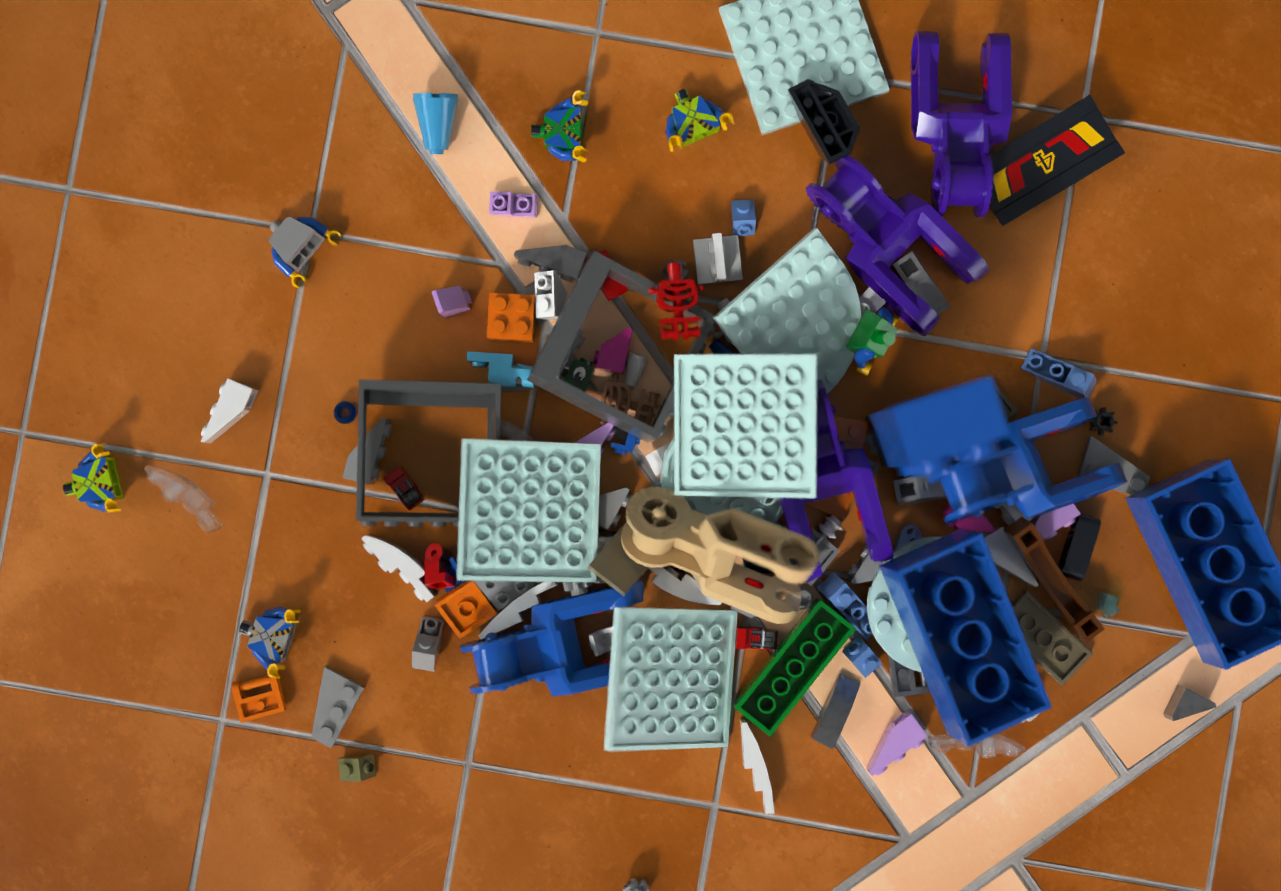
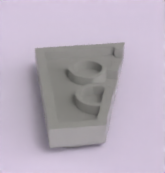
(335, 704)

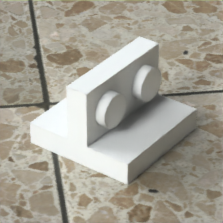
(717, 259)

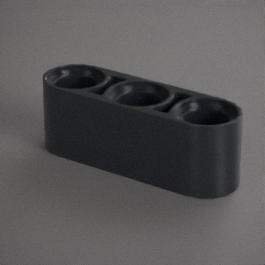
(1079, 546)

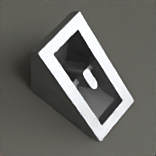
(1186, 703)

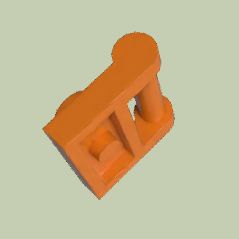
(259, 704)

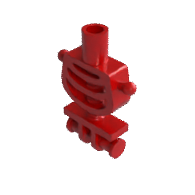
(675, 280)

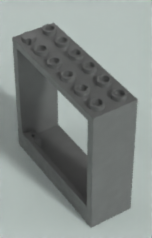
(567, 327)
(419, 394)

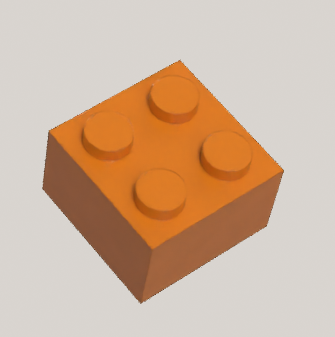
(511, 318)

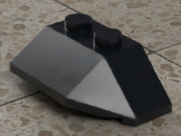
(825, 119)

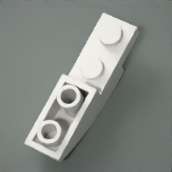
(395, 557)
(683, 588)

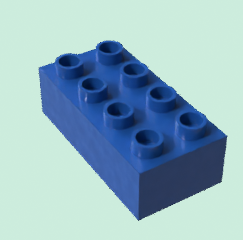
(940, 429)
(1213, 561)
(965, 636)

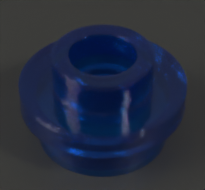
(338, 412)

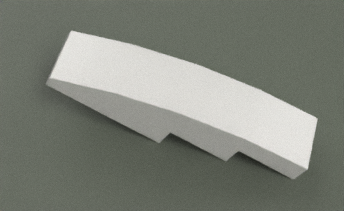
(512, 613)
(753, 759)

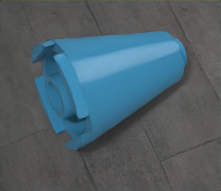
(435, 119)

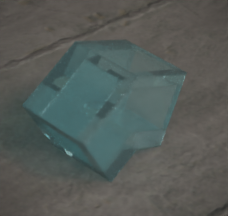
(1108, 605)

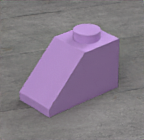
(452, 301)

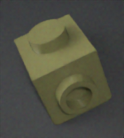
(357, 768)

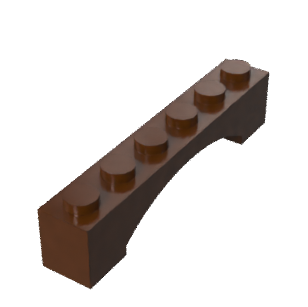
(1040, 562)

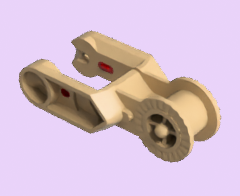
(668, 532)

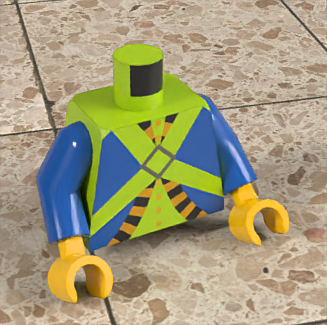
(694, 120)
(96, 481)

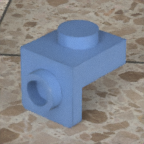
(743, 217)
(862, 657)

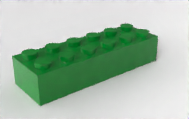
(793, 667)

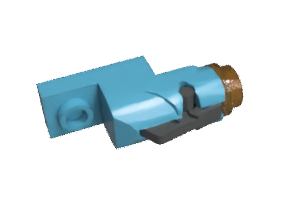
(503, 370)

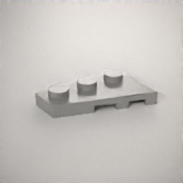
(1099, 456)

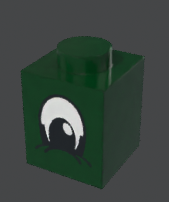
(580, 374)

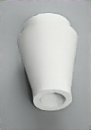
(634, 368)

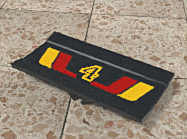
(1050, 159)

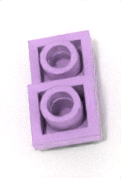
(513, 204)

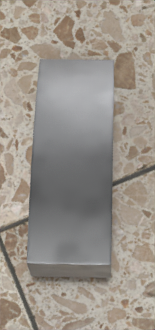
(835, 711)

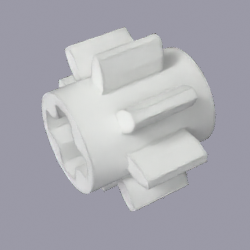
(576, 588)

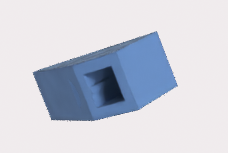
(1060, 374)
(846, 603)

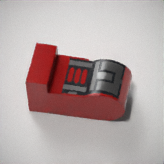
(404, 487)
(437, 567)
(756, 638)

